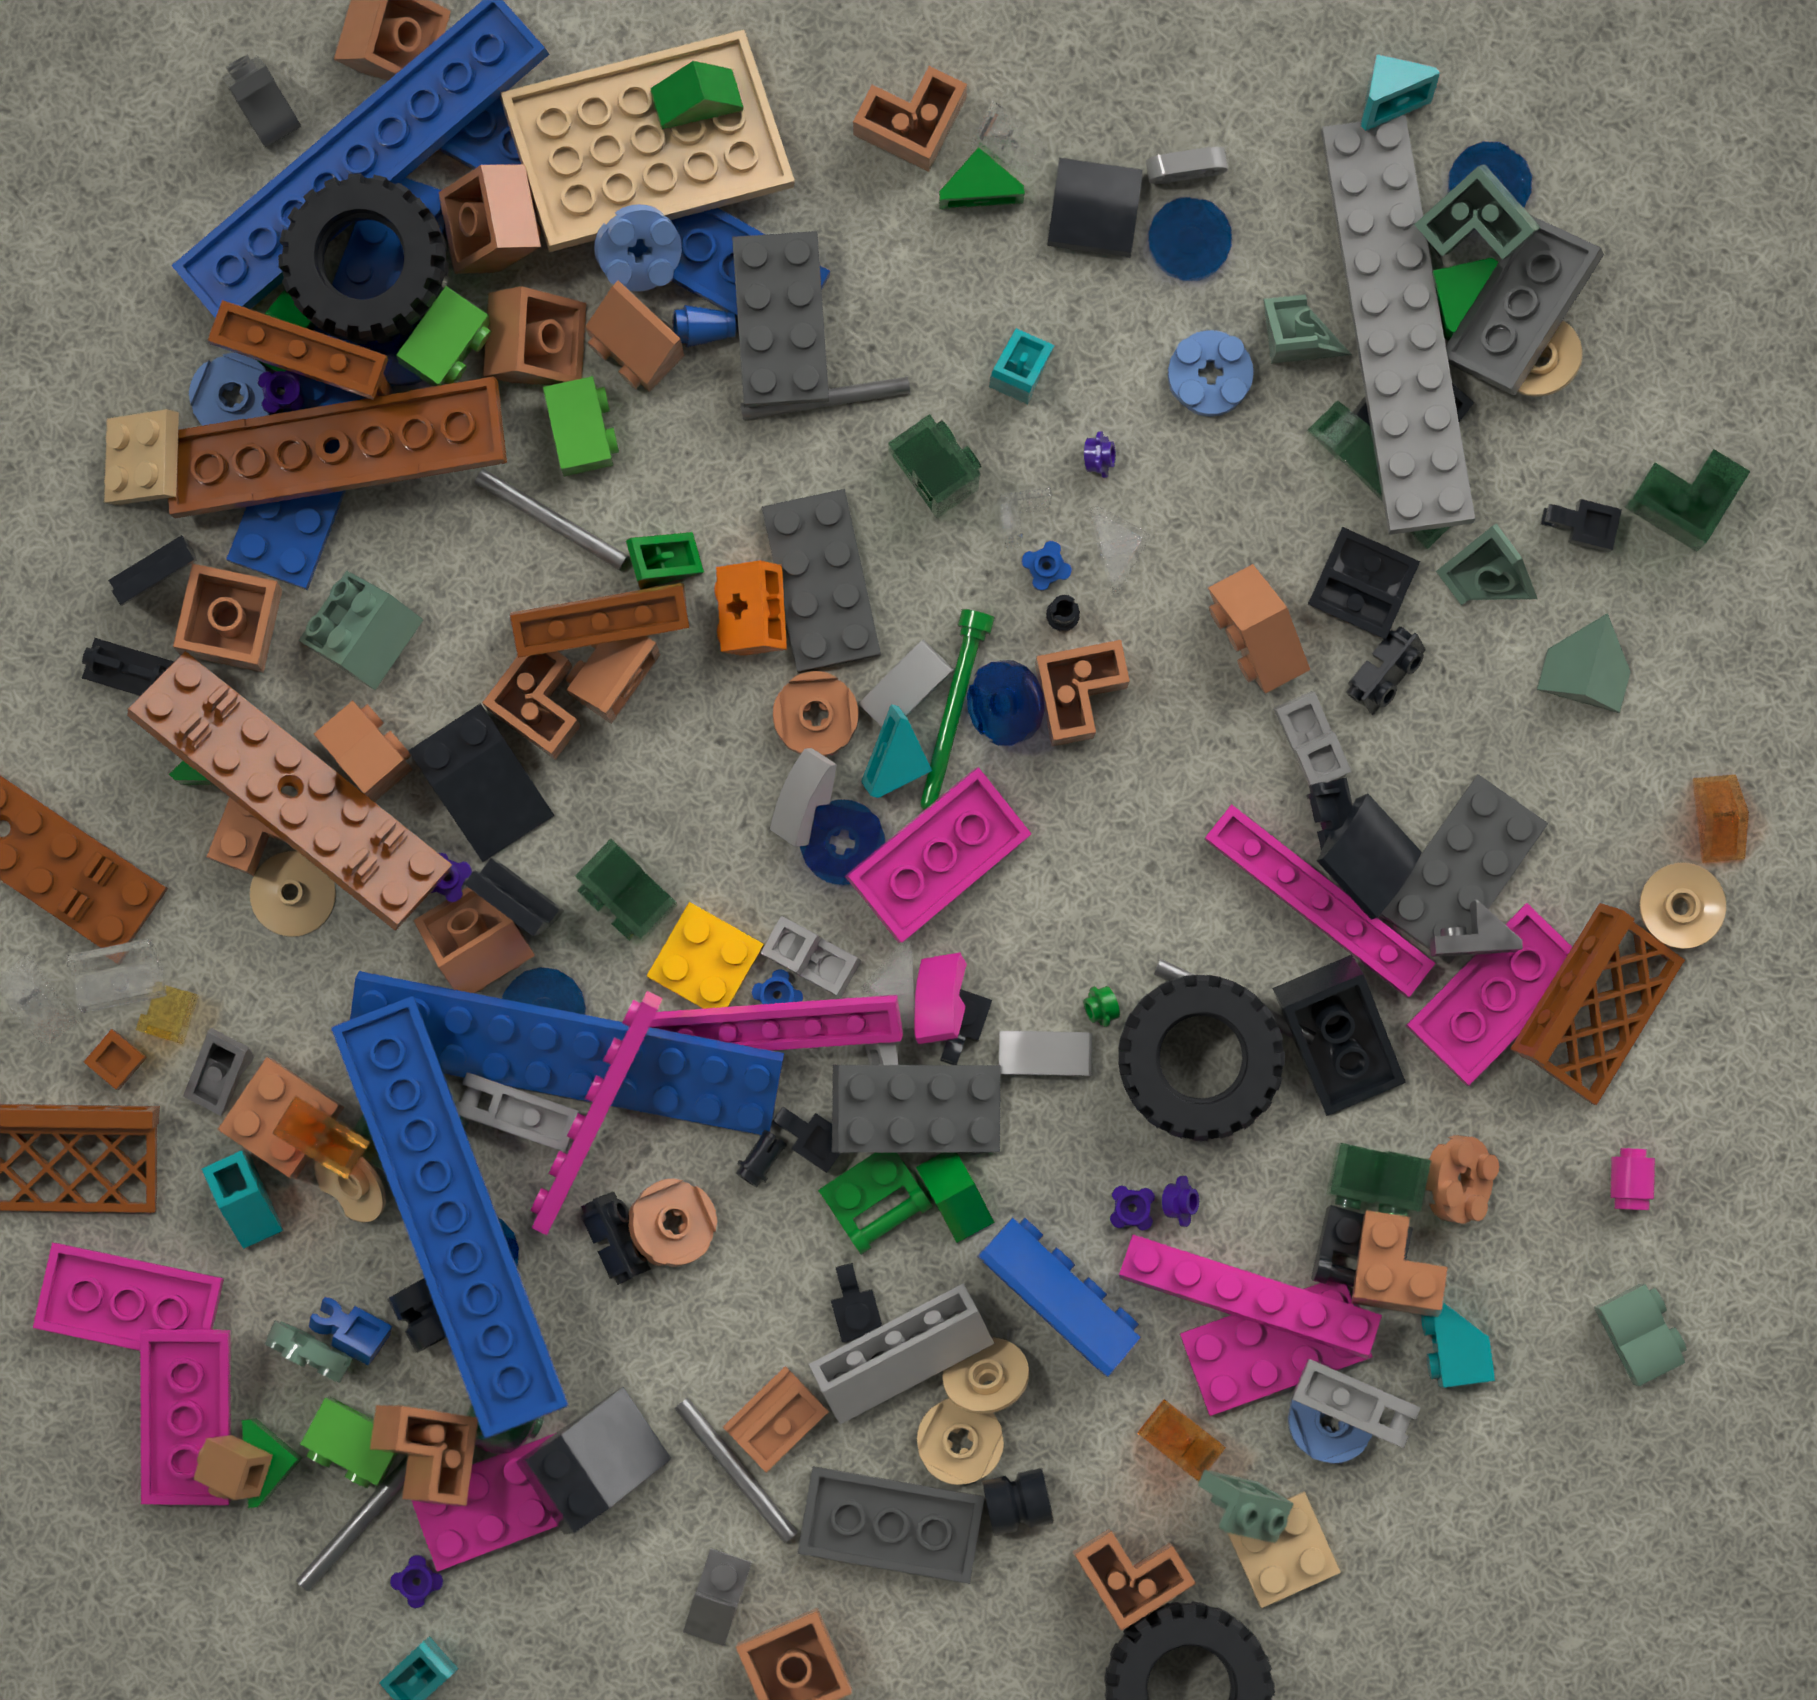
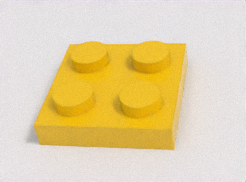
(705, 959)

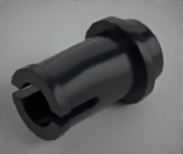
(1063, 623)
(760, 1159)

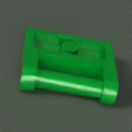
(867, 1185)

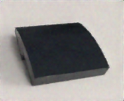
(1095, 207)
(152, 570)
(1363, 583)
(1369, 856)
(514, 897)

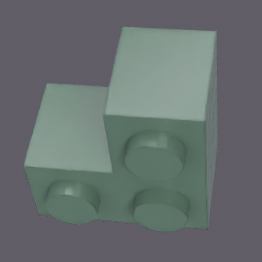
(1481, 205)

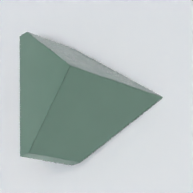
(1297, 332)
(1488, 570)
(1588, 667)

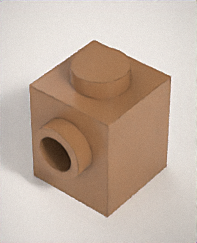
(232, 1467)

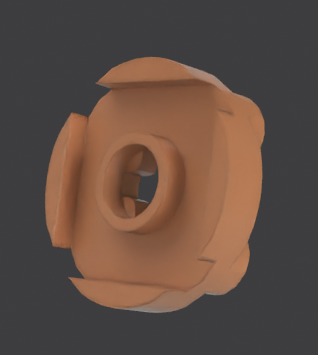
(831, 696)
(1466, 1198)
(682, 1200)

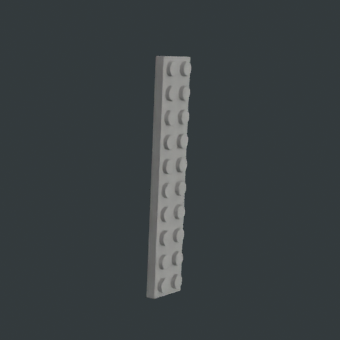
(1397, 327)

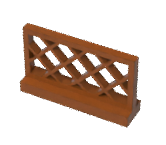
(300, 350)
(600, 620)
(1577, 987)
(81, 1120)

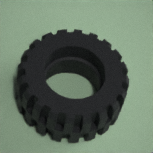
(329, 212)
(1243, 1099)
(1183, 1626)

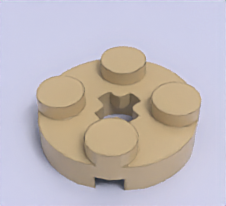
(968, 1464)

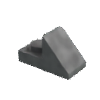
(1487, 936)
(217, 1071)
(717, 1597)

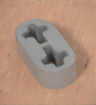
(1187, 165)

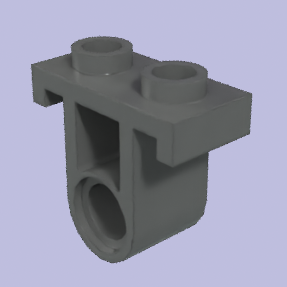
(260, 99)

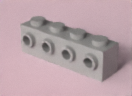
(901, 1353)

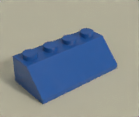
(1059, 1296)

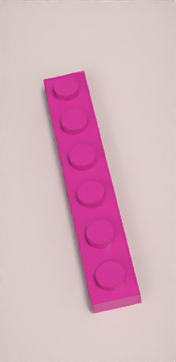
(1319, 901)
(792, 1023)
(601, 1095)
(1250, 1296)

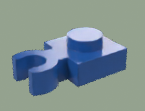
(353, 1334)

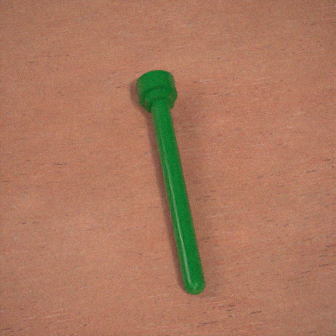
(974, 628)

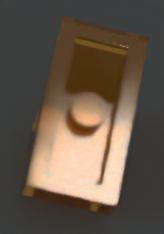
(1181, 1440)

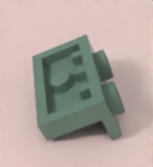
(1249, 1506)

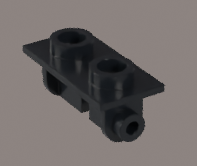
(1400, 656)
(122, 667)
(1330, 806)
(609, 1219)

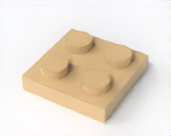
(141, 457)
(1291, 1563)

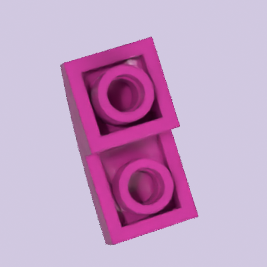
(937, 998)

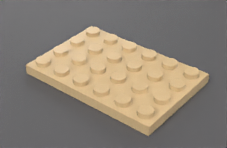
(599, 145)

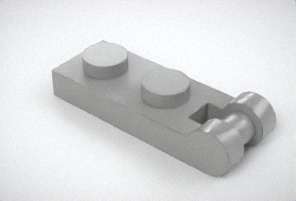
(517, 1112)
(1353, 1402)

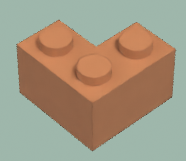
(914, 128)
(1259, 628)
(1068, 682)
(525, 705)
(363, 752)
(240, 839)
(1386, 1278)
(437, 1451)
(1132, 1589)

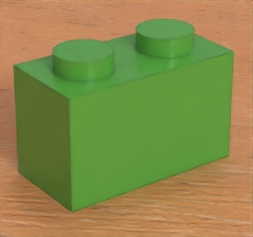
(445, 339)
(579, 425)
(344, 1437)

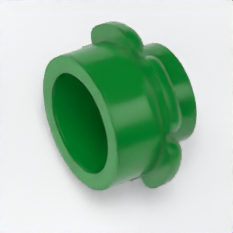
(1101, 1006)

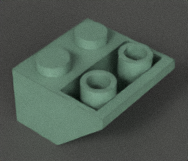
(361, 629)

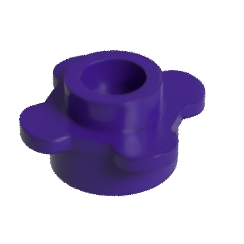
(281, 379)
(1099, 454)
(453, 889)
(1123, 1198)
(1180, 1201)
(404, 1581)

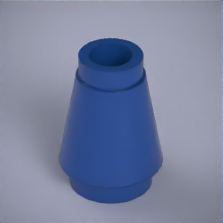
(702, 325)

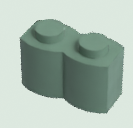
(1640, 1333)

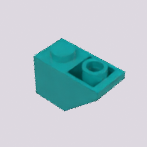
(242, 1198)
(1459, 1348)

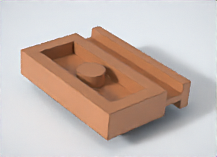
(775, 1419)

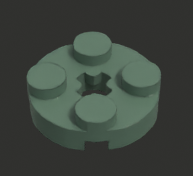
(305, 1349)

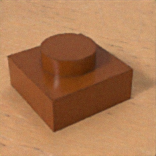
(115, 1059)

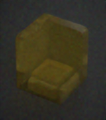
(169, 1015)

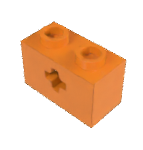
(750, 608)

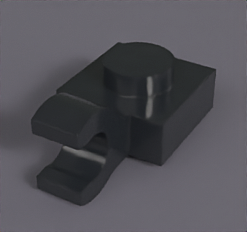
(1590, 524)
(971, 1026)
(813, 1139)
(856, 1310)

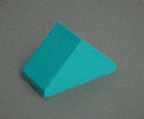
(1397, 89)
(1020, 366)
(895, 757)
(419, 1673)

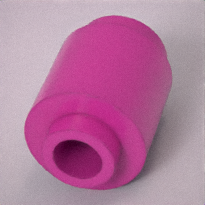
(1632, 1179)

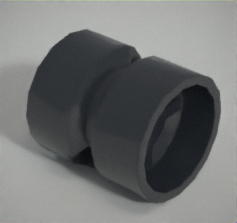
(418, 1309)
(1018, 1501)

